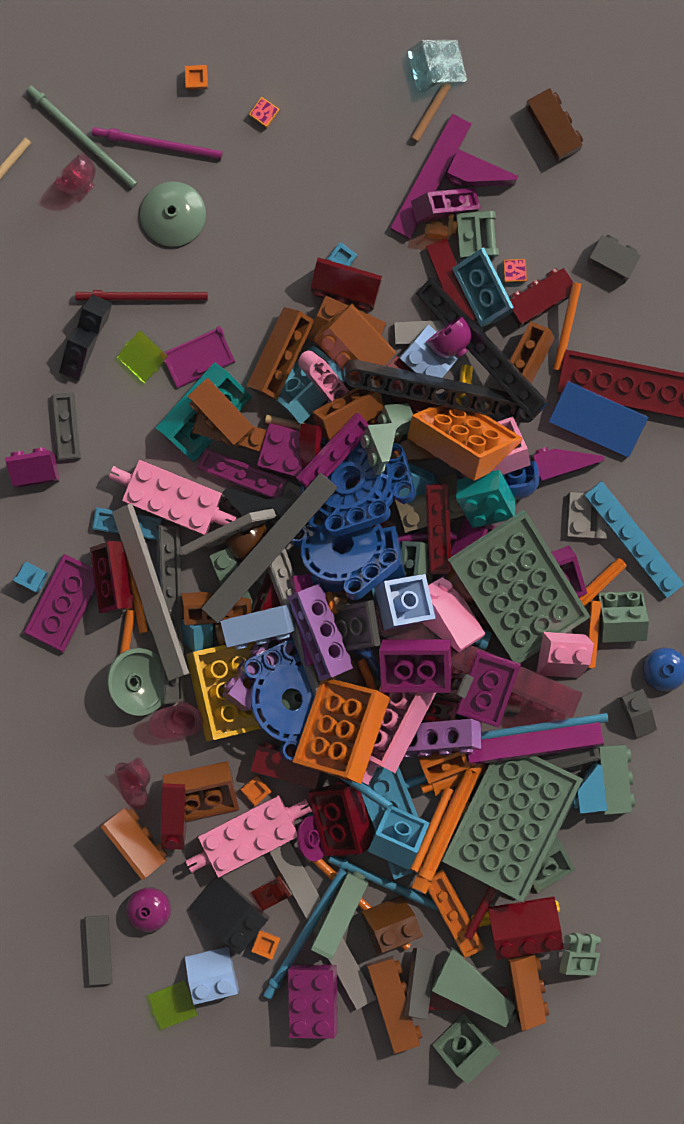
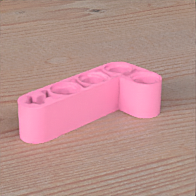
(322, 376)

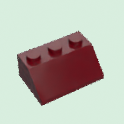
(345, 284)
(111, 577)
(341, 819)
(525, 928)

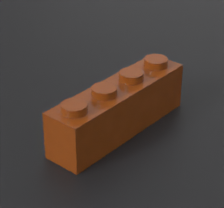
(280, 353)
(392, 1001)

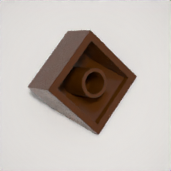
(391, 924)

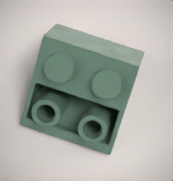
(623, 616)

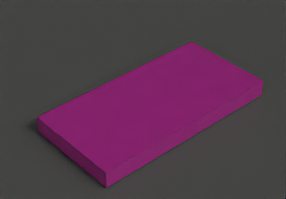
(62, 604)

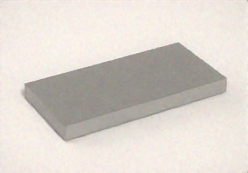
(221, 534)

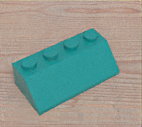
(179, 422)

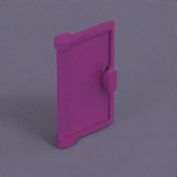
(197, 356)

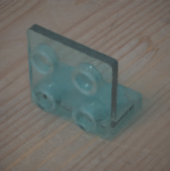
(436, 63)

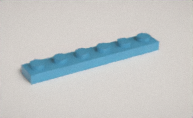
(633, 539)

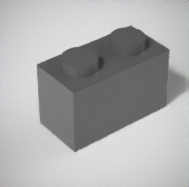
(614, 258)

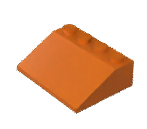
(462, 439)
(341, 729)

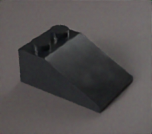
(229, 914)

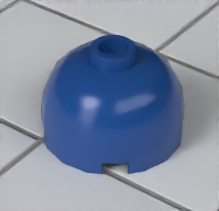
(523, 481)
(664, 669)

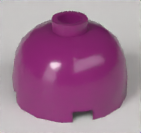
(451, 339)
(156, 902)

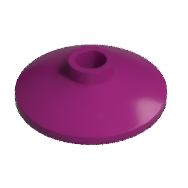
(309, 840)

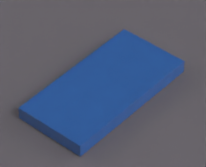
(598, 419)

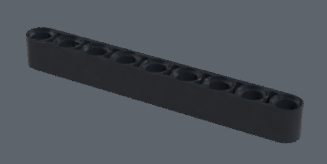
(428, 392)

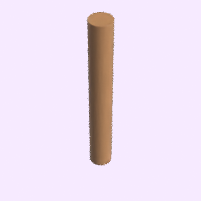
(430, 112)

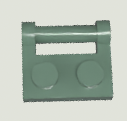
(469, 233)

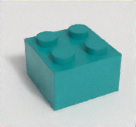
(486, 499)

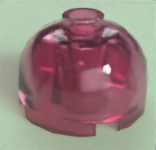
(77, 176)

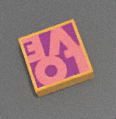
(264, 112)

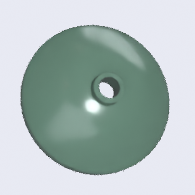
(175, 228)
(145, 670)

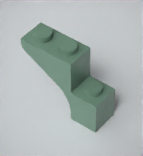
(379, 438)

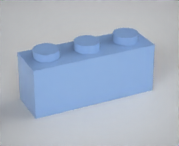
(258, 627)

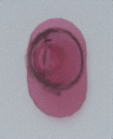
(176, 721)
(133, 780)

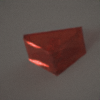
(271, 892)

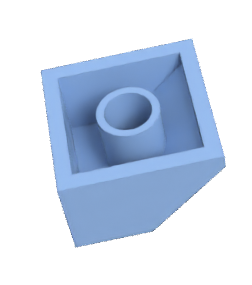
(423, 359)
(404, 602)
(211, 975)

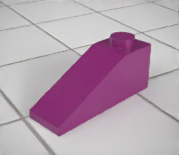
(475, 172)
(440, 204)
(560, 462)

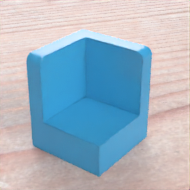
(31, 577)
(197, 636)

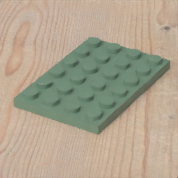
(518, 586)
(513, 823)

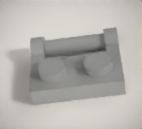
(580, 519)

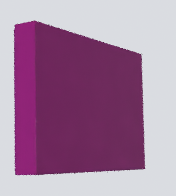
(489, 689)

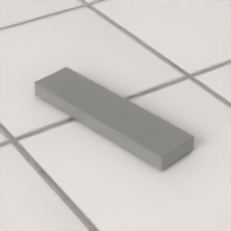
(408, 331)

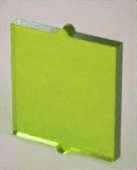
(142, 356)
(172, 1005)

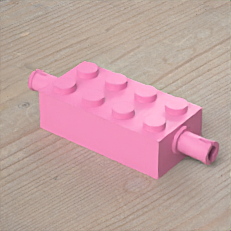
(172, 497)
(397, 730)
(248, 835)

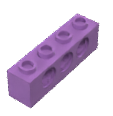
(310, 625)
(235, 691)
(468, 738)

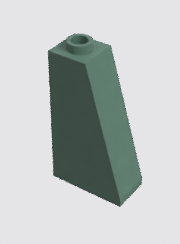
(339, 914)
(469, 988)

